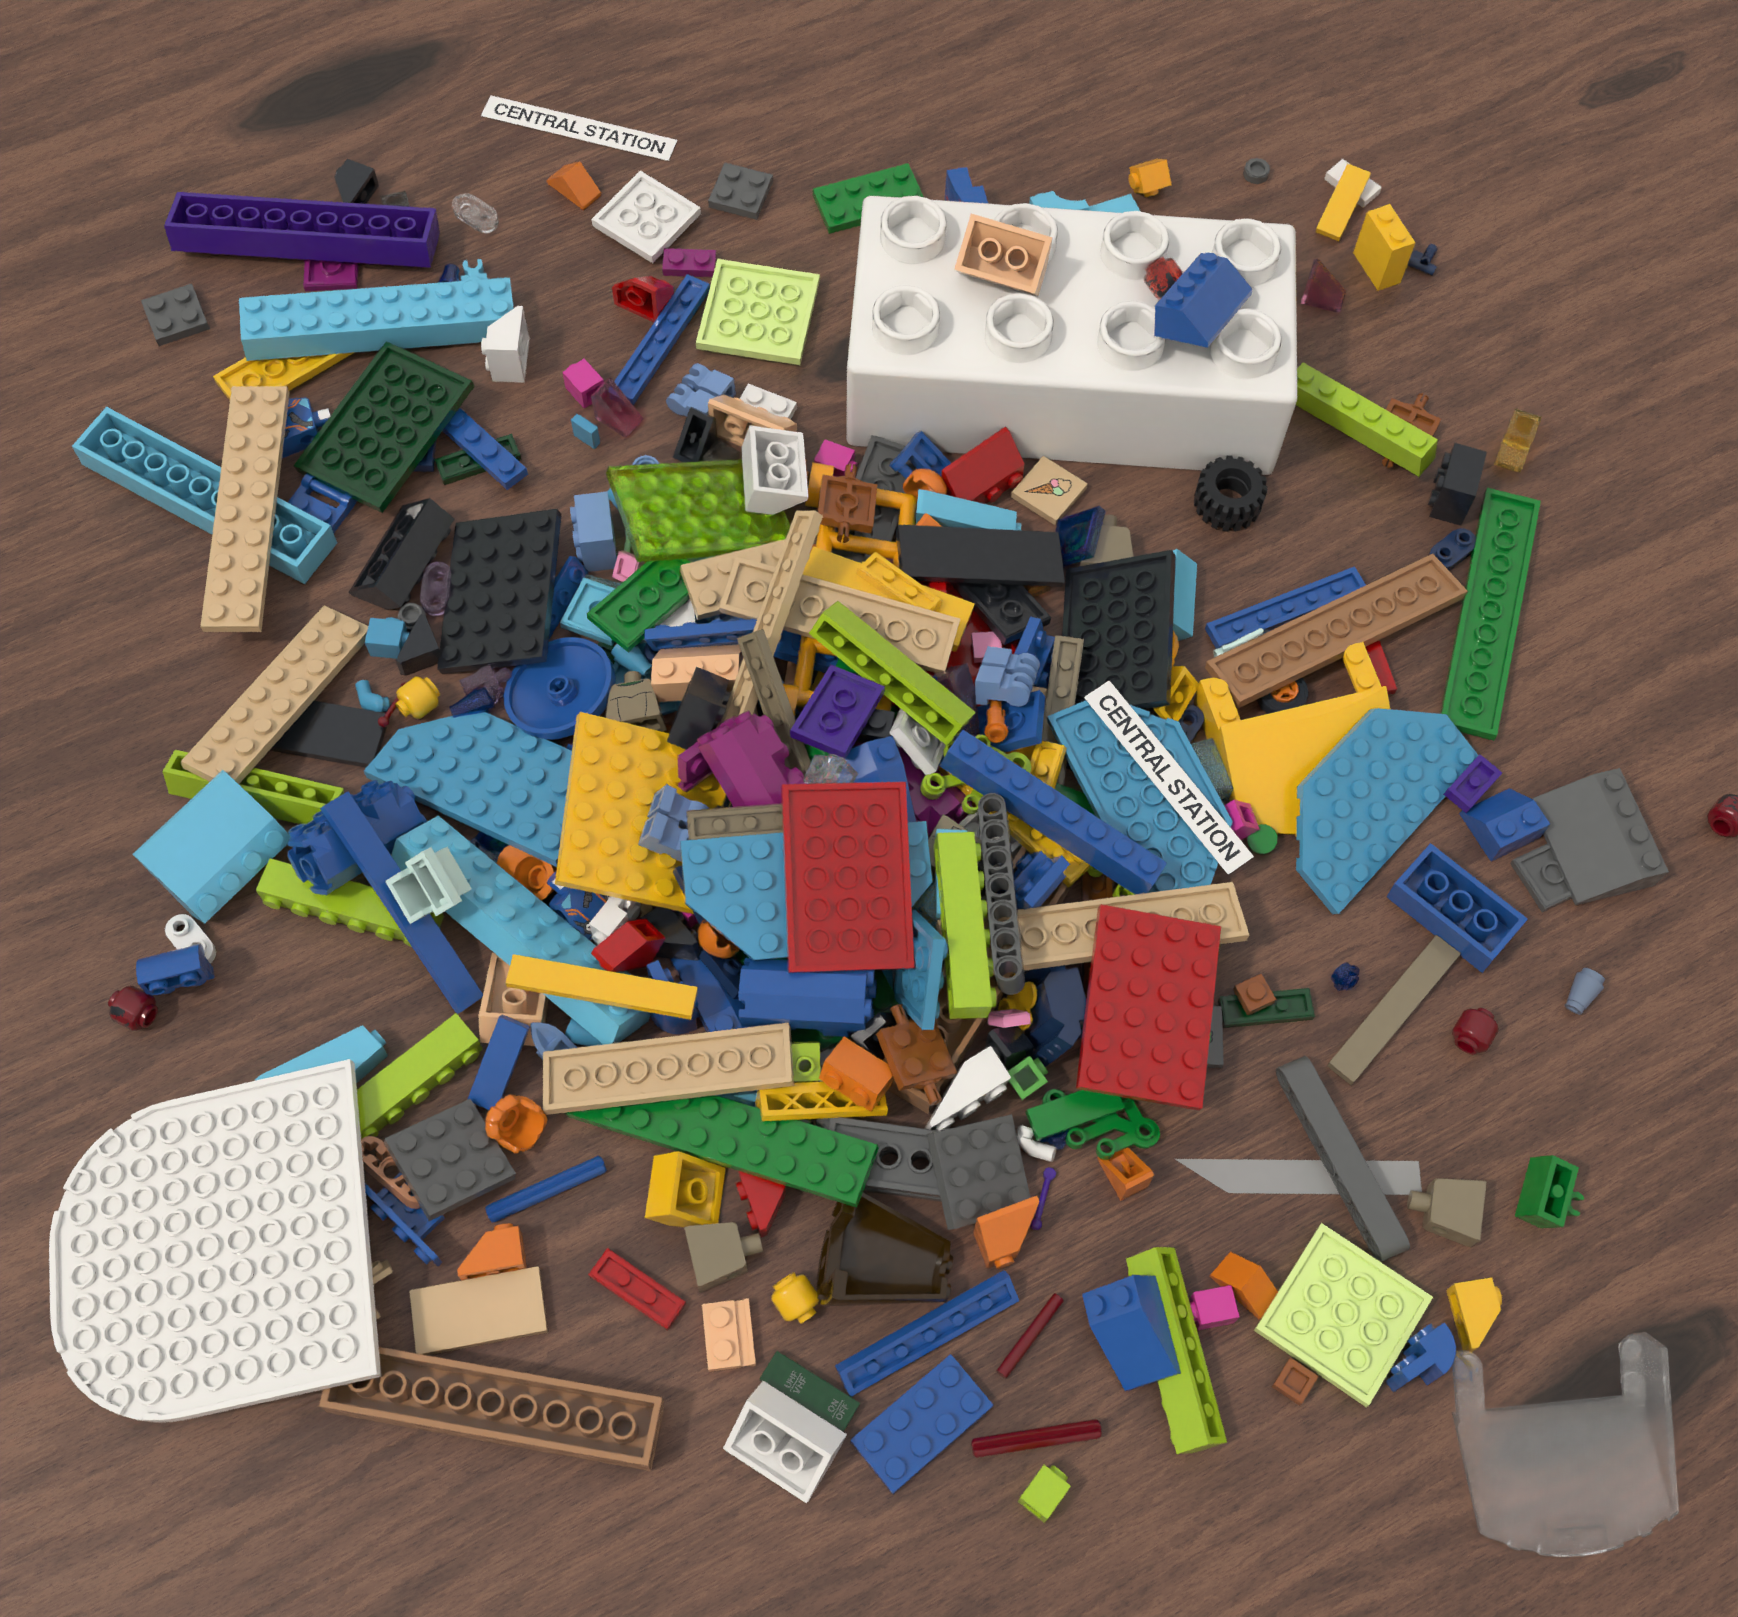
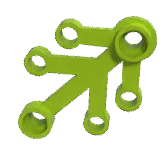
(948, 781)

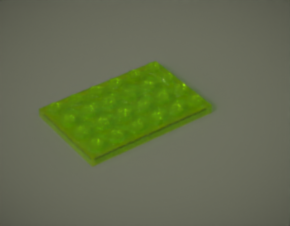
(689, 510)

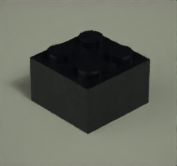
(1456, 483)
(700, 708)

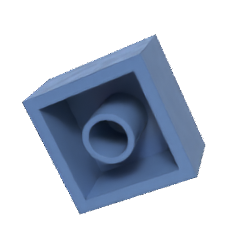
(594, 531)

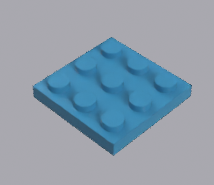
(920, 986)

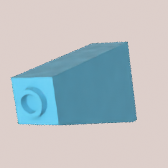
(963, 513)
(358, 1045)

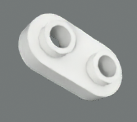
(189, 936)

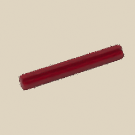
(1036, 1438)

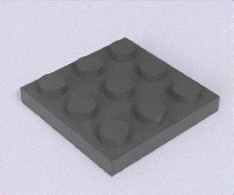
(449, 1159)
(978, 1169)

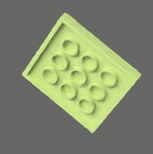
(758, 312)
(1343, 1314)

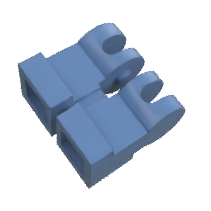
(698, 389)
(1006, 677)
(665, 815)

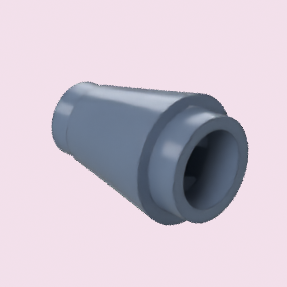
(1584, 990)

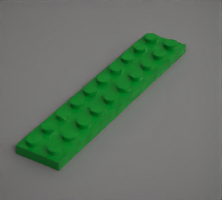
(1490, 613)
(739, 1139)

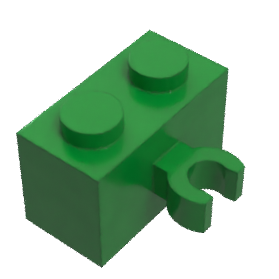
(1548, 1192)

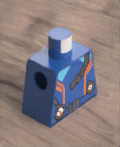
(301, 425)
(576, 906)

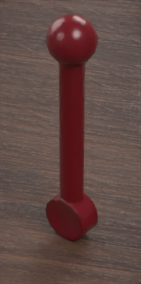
(383, 721)

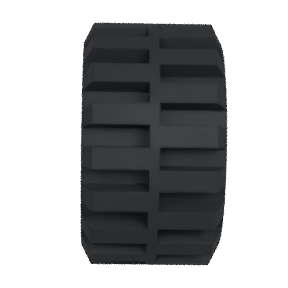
(1236, 476)

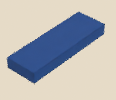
(498, 1062)

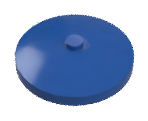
(550, 694)

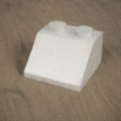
(507, 347)

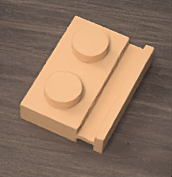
(728, 1335)

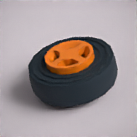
(1295, 696)

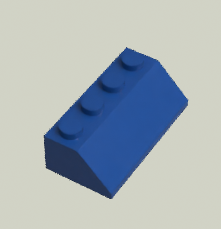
(1201, 301)

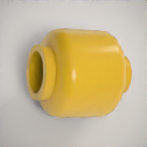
(417, 697)
(795, 1298)

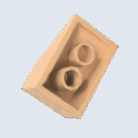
(515, 1003)

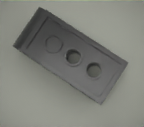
(902, 1141)

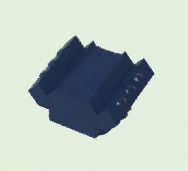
(1057, 1011)

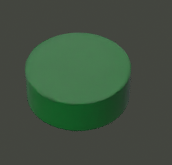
(1263, 840)

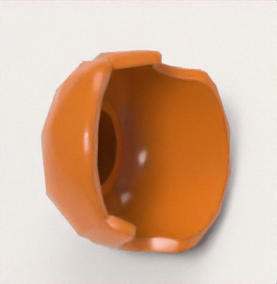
(926, 480)
(715, 943)

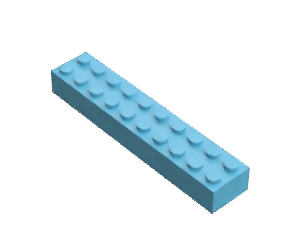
(371, 316)
(190, 487)
(518, 923)

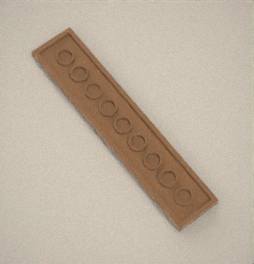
(1327, 631)

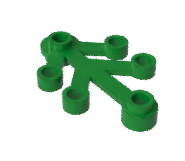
(1110, 1123)

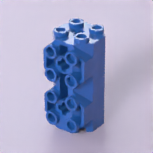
(322, 856)
(825, 1001)

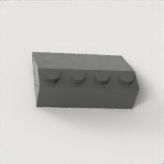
(1600, 838)

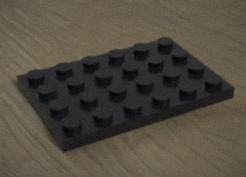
(500, 592)
(1126, 626)

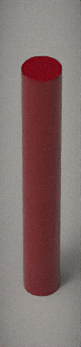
(1029, 1335)

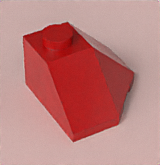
(643, 296)

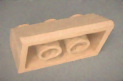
(1004, 254)
(735, 416)
(674, 668)

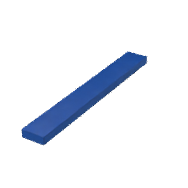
(422, 934)

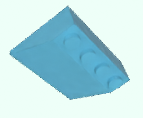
(212, 846)

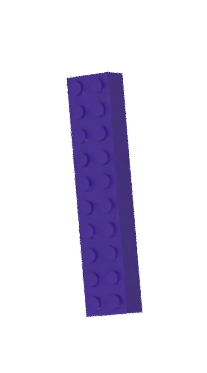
(302, 229)

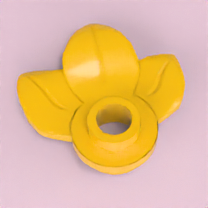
(1022, 1001)

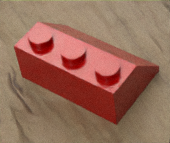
(985, 470)

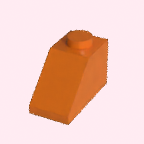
(495, 1253)

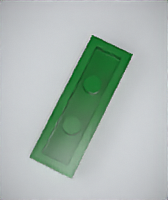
(1071, 1112)

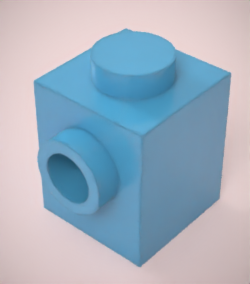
(386, 637)

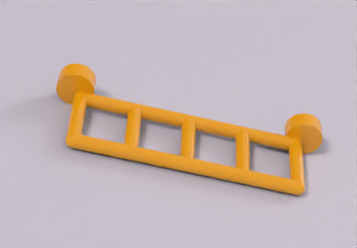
(799, 692)

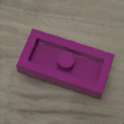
(689, 261)

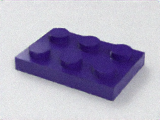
(837, 711)

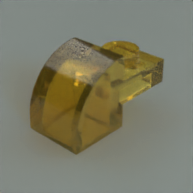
(1517, 440)

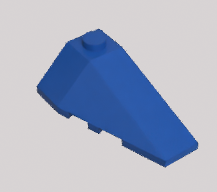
(880, 762)
(716, 1007)

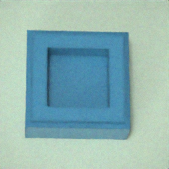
(585, 431)

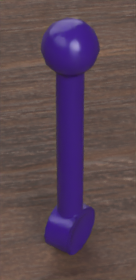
(1048, 1174)

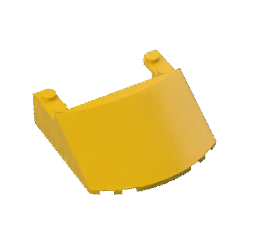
(1277, 750)

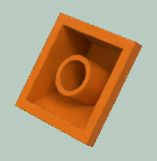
(1004, 1231)

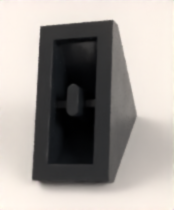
(696, 436)
(419, 649)

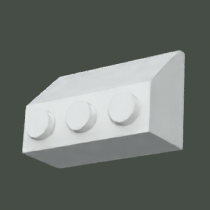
(773, 470)
(784, 1441)

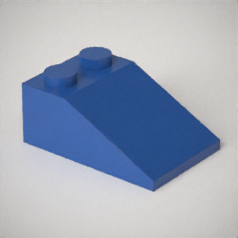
(1133, 1330)

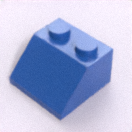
(1505, 823)

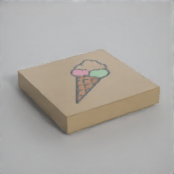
(1049, 490)

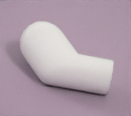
(1032, 1147)

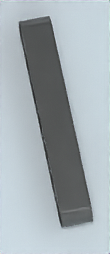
(1001, 904)
(1342, 1159)

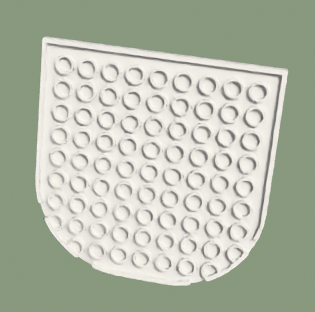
(219, 1251)

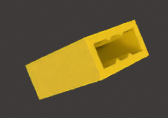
(1384, 247)

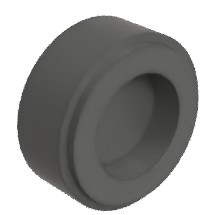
(1256, 171)

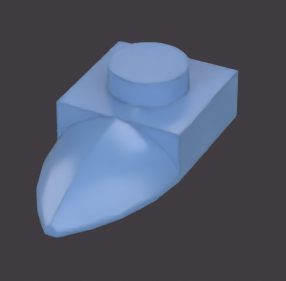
(548, 1038)

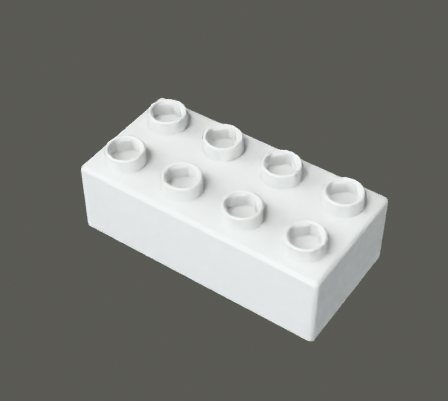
(1079, 361)

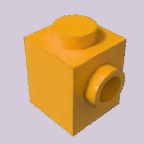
(1149, 177)

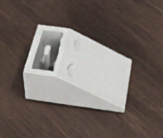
(976, 1080)

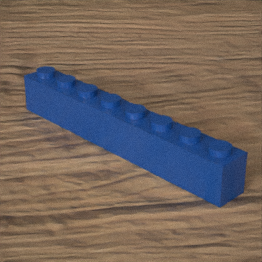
(1053, 814)

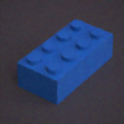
(1456, 907)

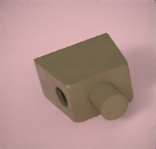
(1113, 543)
(1452, 1209)
(719, 1252)

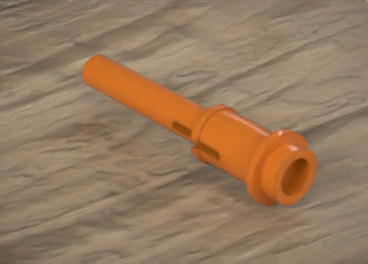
(996, 728)

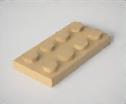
(708, 577)

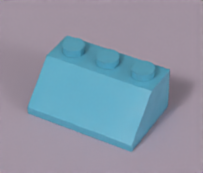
(1184, 595)

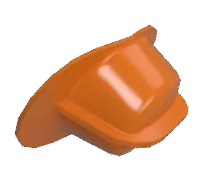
(527, 870)

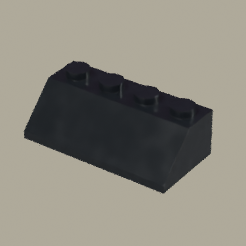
(403, 554)

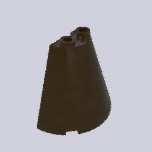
(881, 1258)

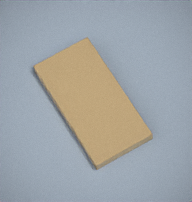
(478, 1311)

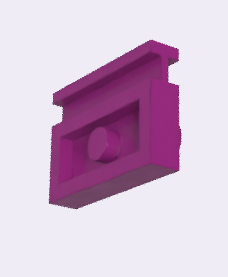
(692, 767)

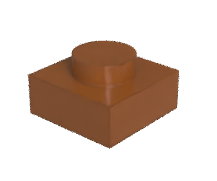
(1254, 994)
(1294, 1381)

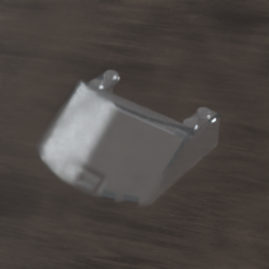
(1571, 1470)

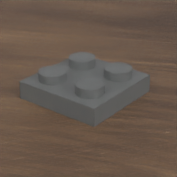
(740, 191)
(175, 314)

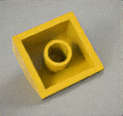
(684, 1190)

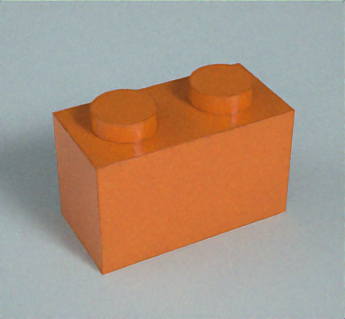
(856, 1074)

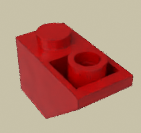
(629, 946)
(763, 1198)

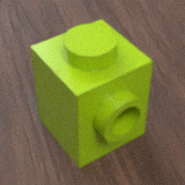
(806, 1061)

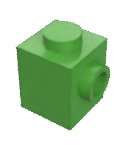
(1027, 1076)

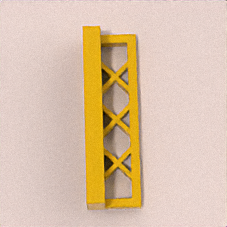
(810, 1101)

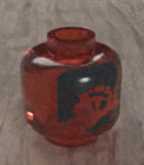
(1162, 275)

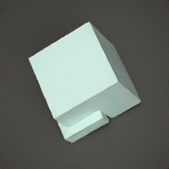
(428, 884)

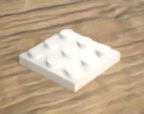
(646, 216)

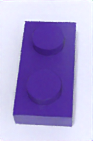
(1472, 783)

